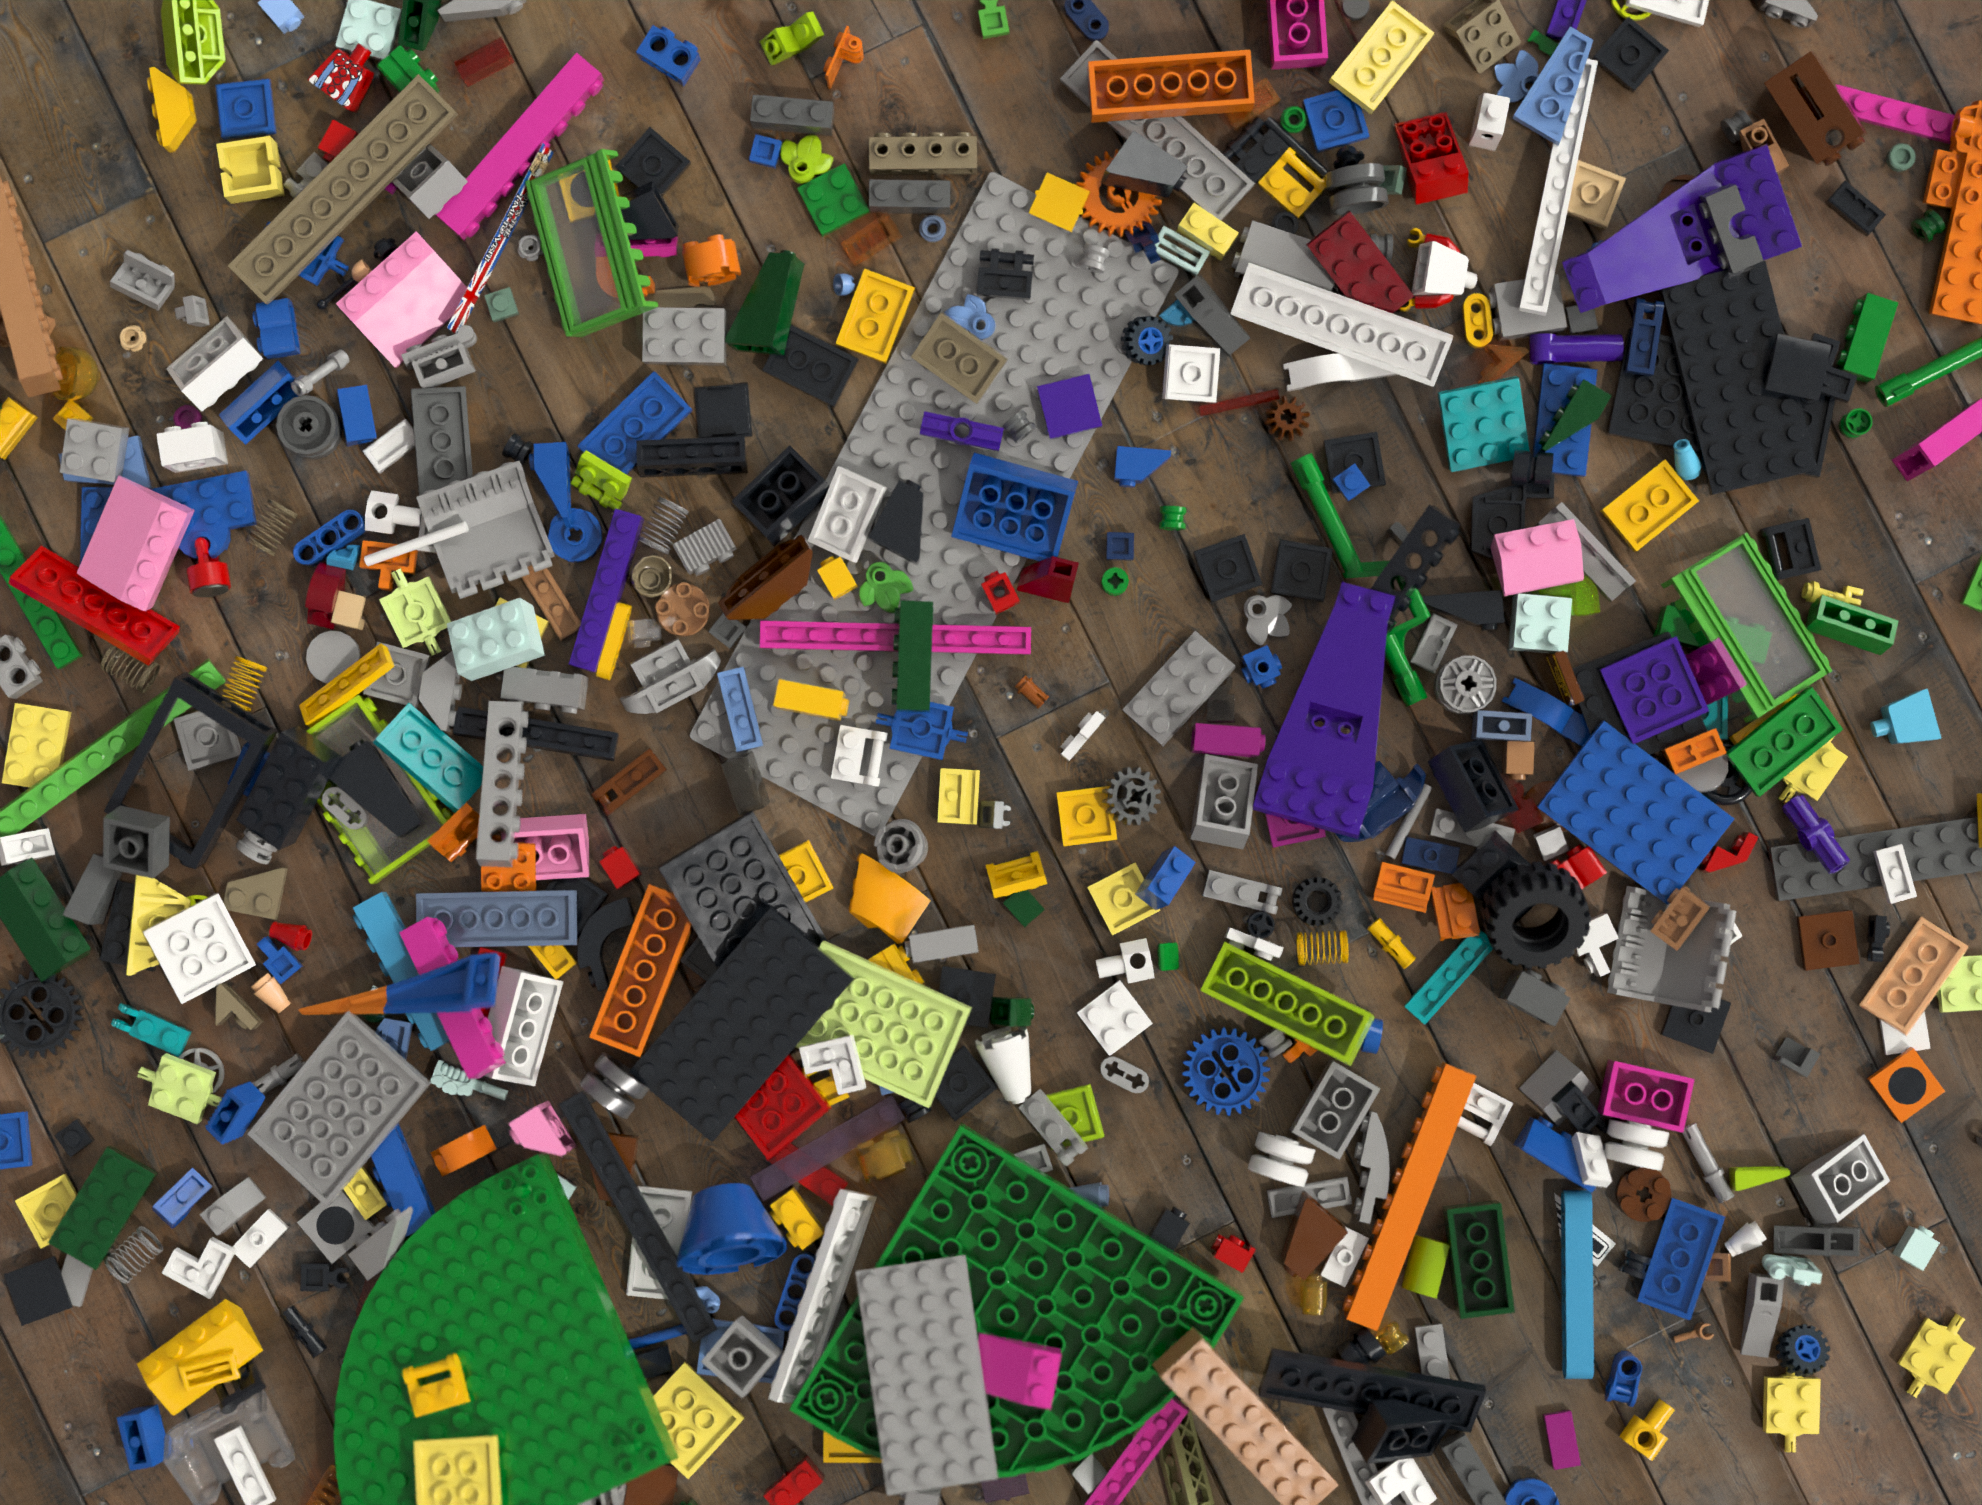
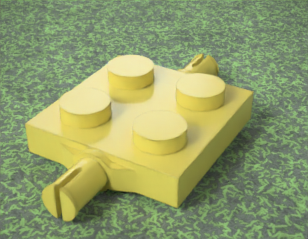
(1814, 773)
(1936, 1355)
(1791, 1407)

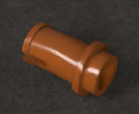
(1031, 691)

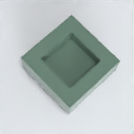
(1394, 179)
(501, 304)

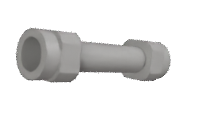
(304, 384)

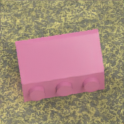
(1538, 557)
(560, 845)
(542, 1131)

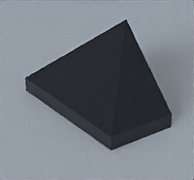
(655, 1361)

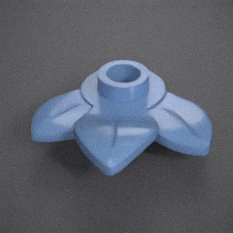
(1516, 75)
(971, 314)

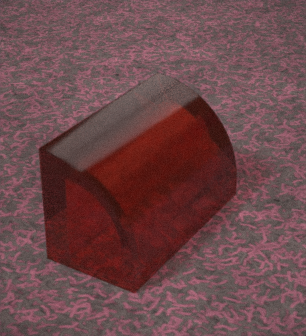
(484, 61)

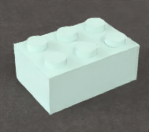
(495, 639)

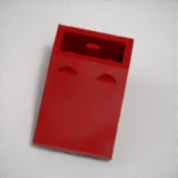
(1432, 158)

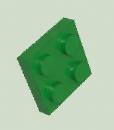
(833, 200)

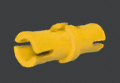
(1391, 943)

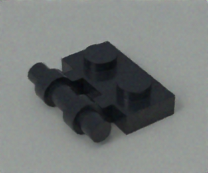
(1261, 156)
(1005, 282)

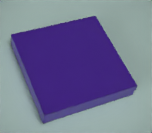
(1069, 406)

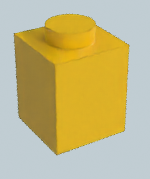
(836, 577)

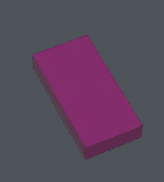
(1561, 1439)

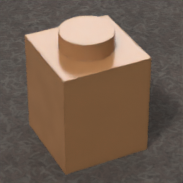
(1518, 759)

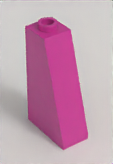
(1941, 442)

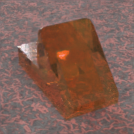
(1504, 357)

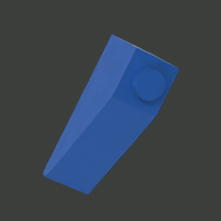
(552, 469)

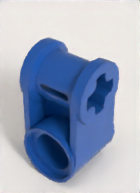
(1623, 1385)

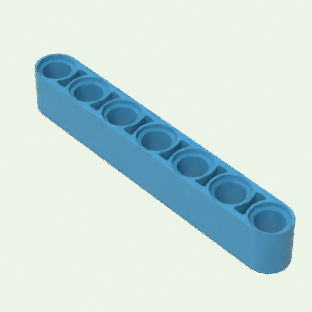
(1577, 1284)

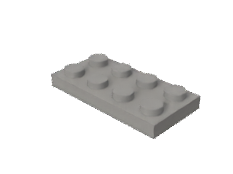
(1179, 688)

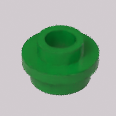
(1297, 112)

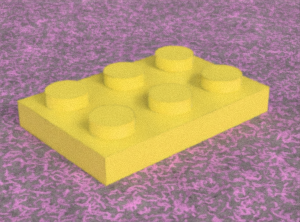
(35, 744)

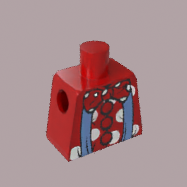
(345, 77)

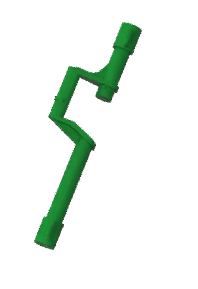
(1905, 384)
(1312, 481)

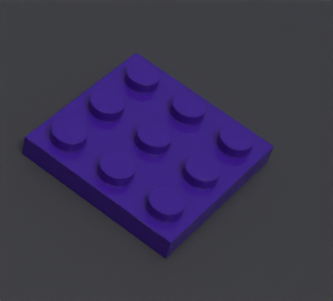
(1654, 690)

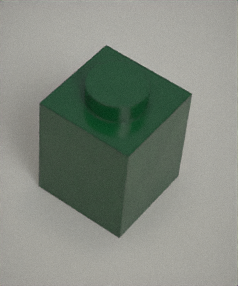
(1023, 906)

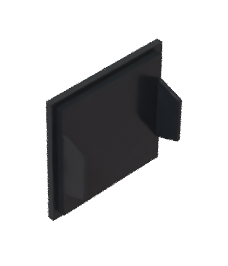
(723, 411)
(38, 1290)

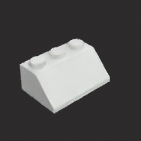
(214, 364)

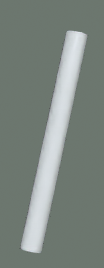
(416, 543)

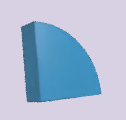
(1176, 315)
(344, 558)

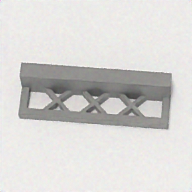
(1597, 561)

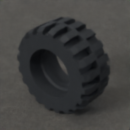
(1543, 943)

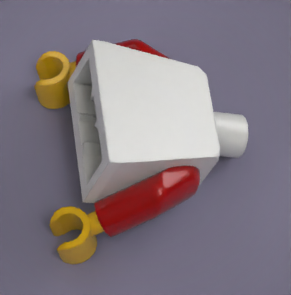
(1438, 272)

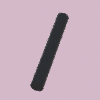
(1300, 151)

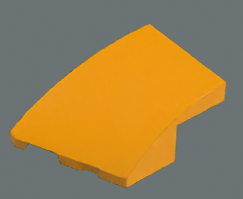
(885, 900)

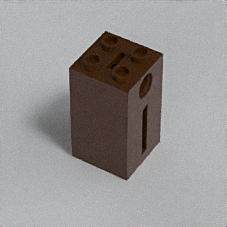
(1816, 109)

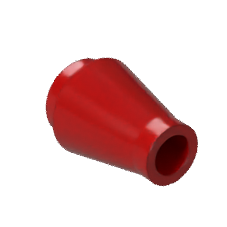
(292, 935)

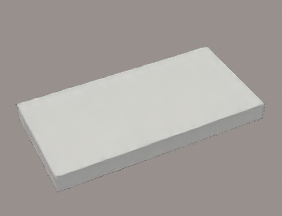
(671, 1212)

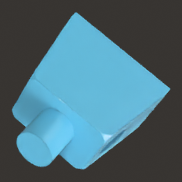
(1908, 720)

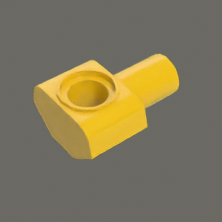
(1653, 1424)

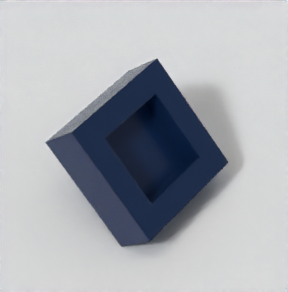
(1120, 546)

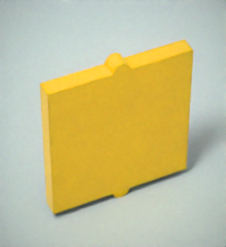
(1059, 202)

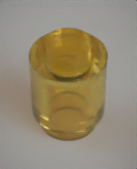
(1313, 1295)

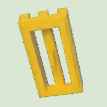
(206, 1361)

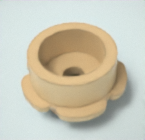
(125, 338)

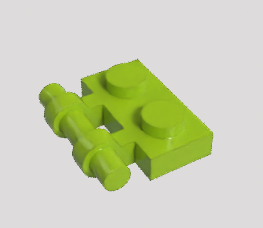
(603, 475)

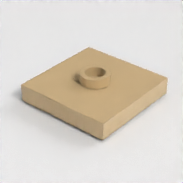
(1594, 194)

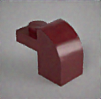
(323, 594)

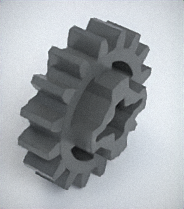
(1142, 800)

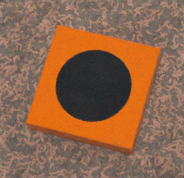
(1906, 1085)

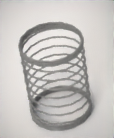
(677, 508)
(118, 1264)

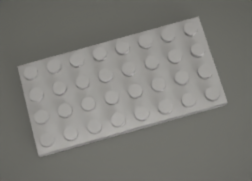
(926, 1375)

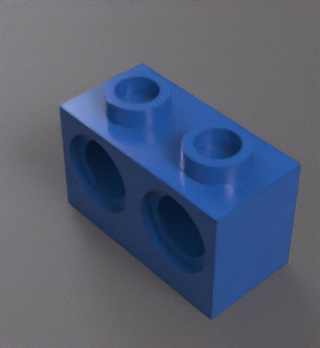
(664, 60)

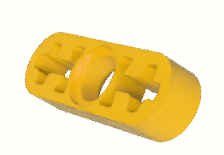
(613, 641)

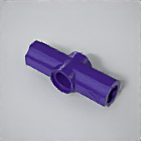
(943, 428)
(1815, 834)

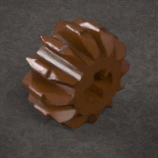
(1292, 411)

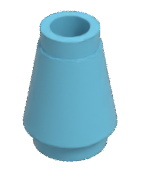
(1686, 461)

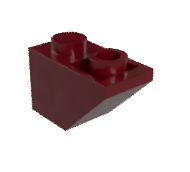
(1049, 578)

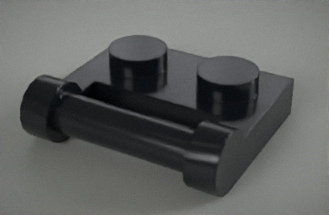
(1799, 547)
(245, 1387)

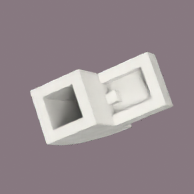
(1600, 933)

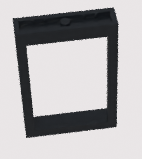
(227, 715)

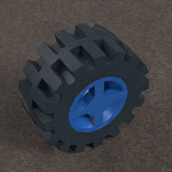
(1156, 340)
(1811, 1346)

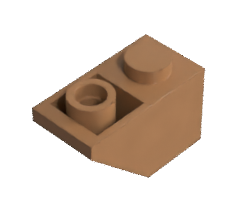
(1758, 135)

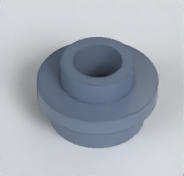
(932, 220)

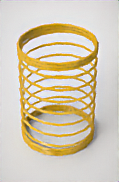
(255, 666)
(1300, 948)

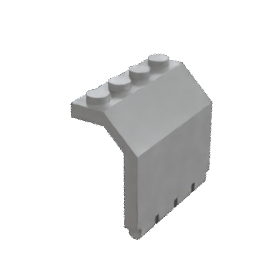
(502, 528)
(1655, 971)

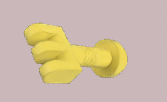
(1812, 591)

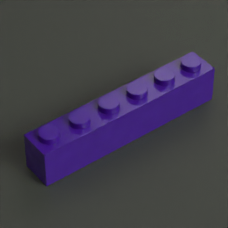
(606, 589)

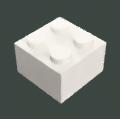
(192, 447)

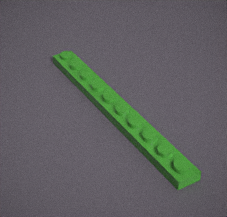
(94, 758)

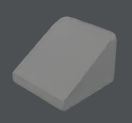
(1089, 1473)

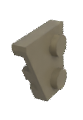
(257, 894)

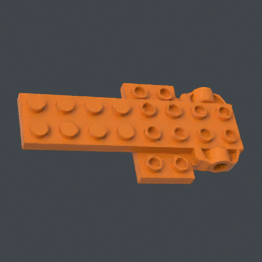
(1957, 185)

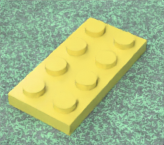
(1381, 57)

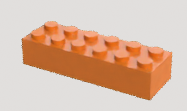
(1170, 86)
(643, 973)

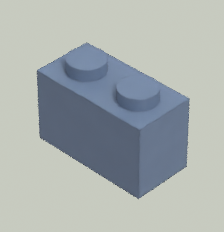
(1501, 726)

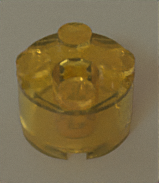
(885, 1157)

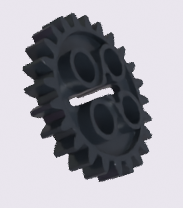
(57, 999)

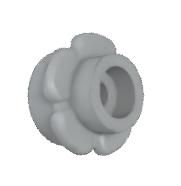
(525, 242)

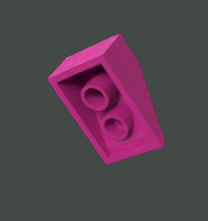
(1019, 1370)

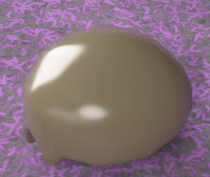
(651, 576)

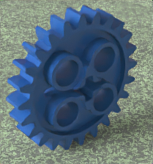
(1246, 1057)

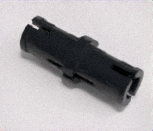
(303, 1331)

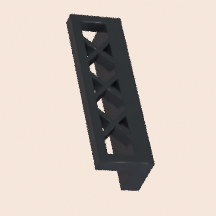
(691, 456)

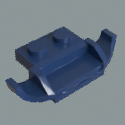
(1388, 800)

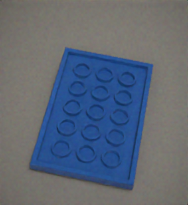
(1635, 812)

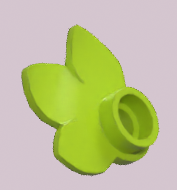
(806, 155)

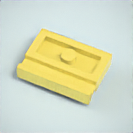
(958, 796)

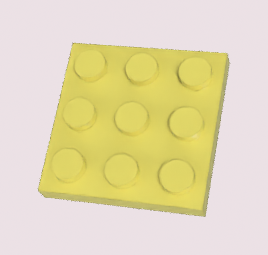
(694, 1417)
(457, 1471)

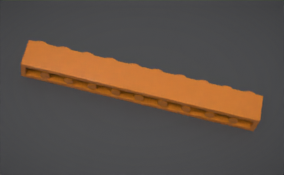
(1409, 1195)

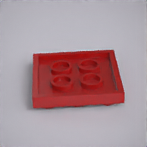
(782, 1108)

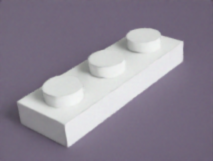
(244, 1467)

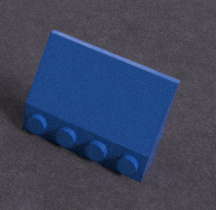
(1014, 508)

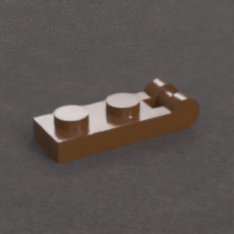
(629, 781)

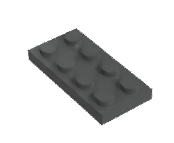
(440, 436)

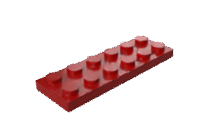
(60, 588)

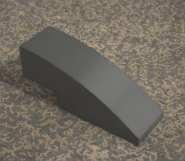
(1817, 1240)

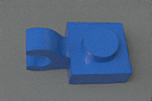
(281, 962)

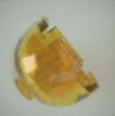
(79, 374)

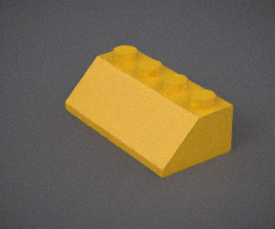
(215, 1332)

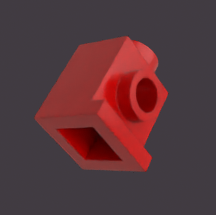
(1004, 602)
(1232, 1252)

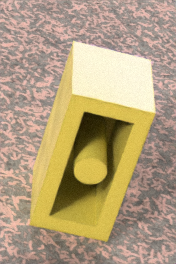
(1207, 231)

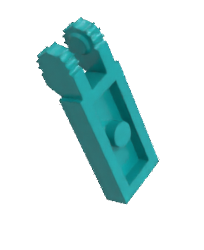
(154, 1030)

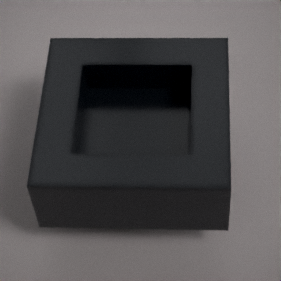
(74, 1137)

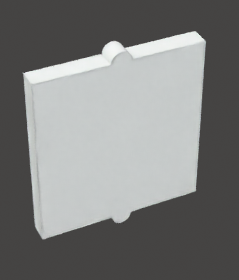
(1896, 1042)

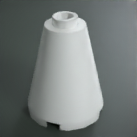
(1008, 1061)

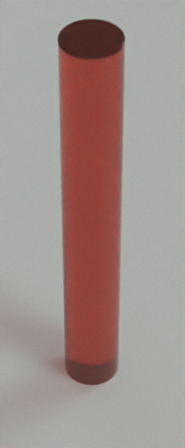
(1239, 402)

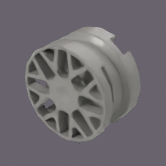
(255, 847)

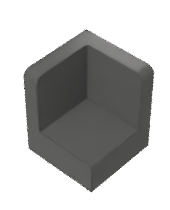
(1796, 1057)

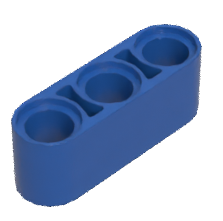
(317, 538)
(787, 1301)

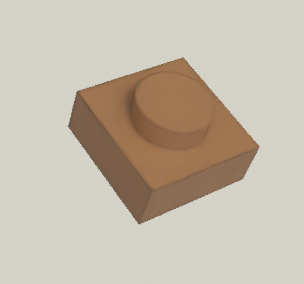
(1719, 1268)

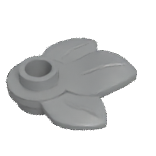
(1270, 620)

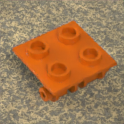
(847, 48)
(515, 878)

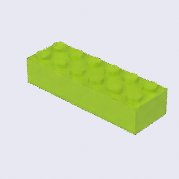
(1287, 1003)

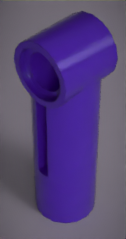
(1575, 348)

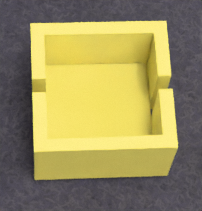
(252, 169)

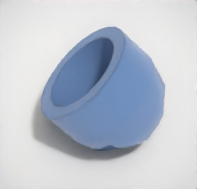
(843, 284)

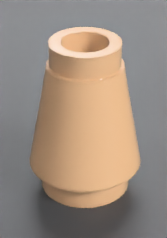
(271, 993)

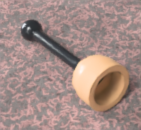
(359, 272)

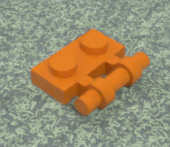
(456, 833)

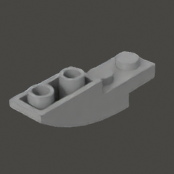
(1797, 11)
(1374, 1155)

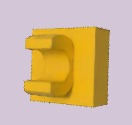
(71, 410)

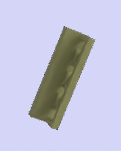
(1175, 1466)

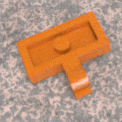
(406, 562)

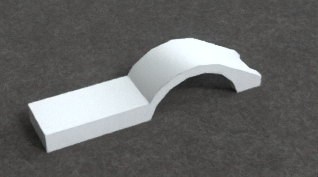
(1330, 369)

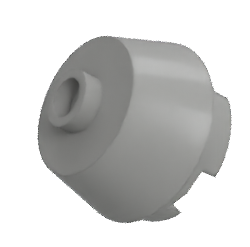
(901, 846)

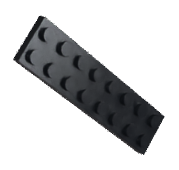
(1355, 1385)

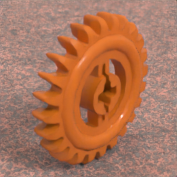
(1105, 218)

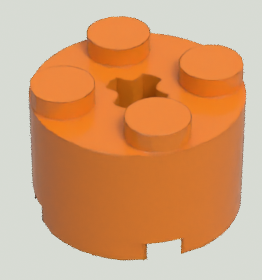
(711, 261)

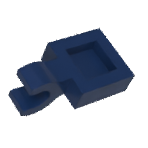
(1145, 241)

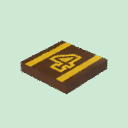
(1564, 678)

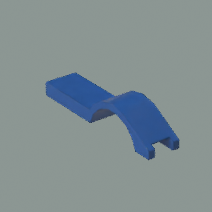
(1549, 711)

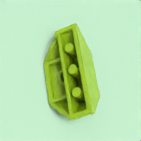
(192, 39)

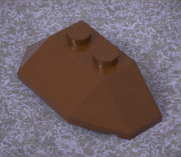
(769, 581)

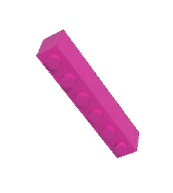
(467, 1031)

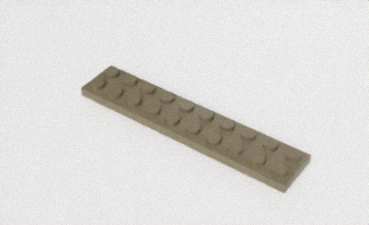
(343, 189)

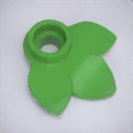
(884, 591)

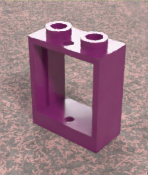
(1227, 740)

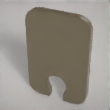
(677, 298)

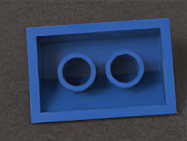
(1551, 1149)

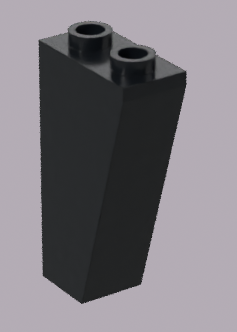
(374, 786)

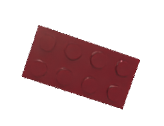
(1359, 265)

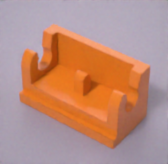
(1694, 751)

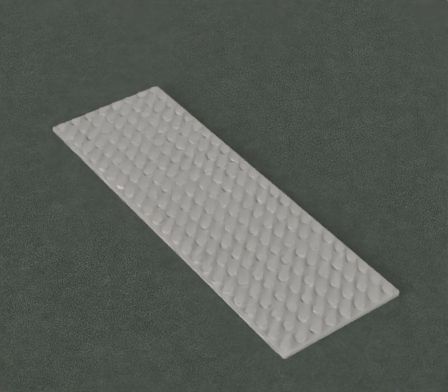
(1059, 334)

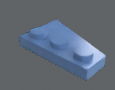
(134, 466)

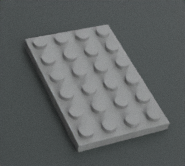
(338, 1108)

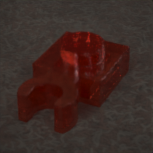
(1528, 813)

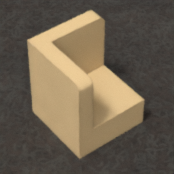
(349, 610)

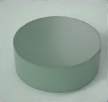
(1900, 157)

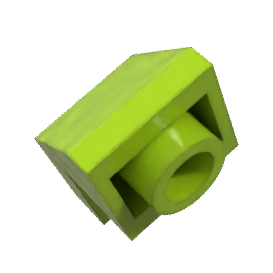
(793, 39)

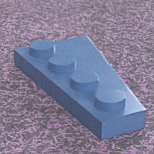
(1553, 92)

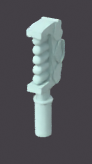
(455, 1082)

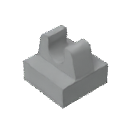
(193, 311)

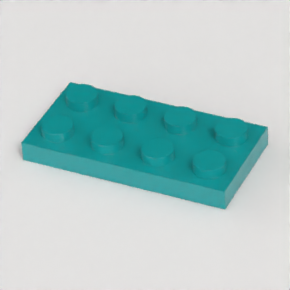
(431, 757)

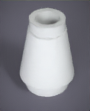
(1745, 1239)

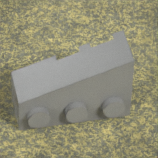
(545, 689)

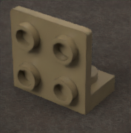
(1483, 32)

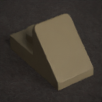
(230, 1003)

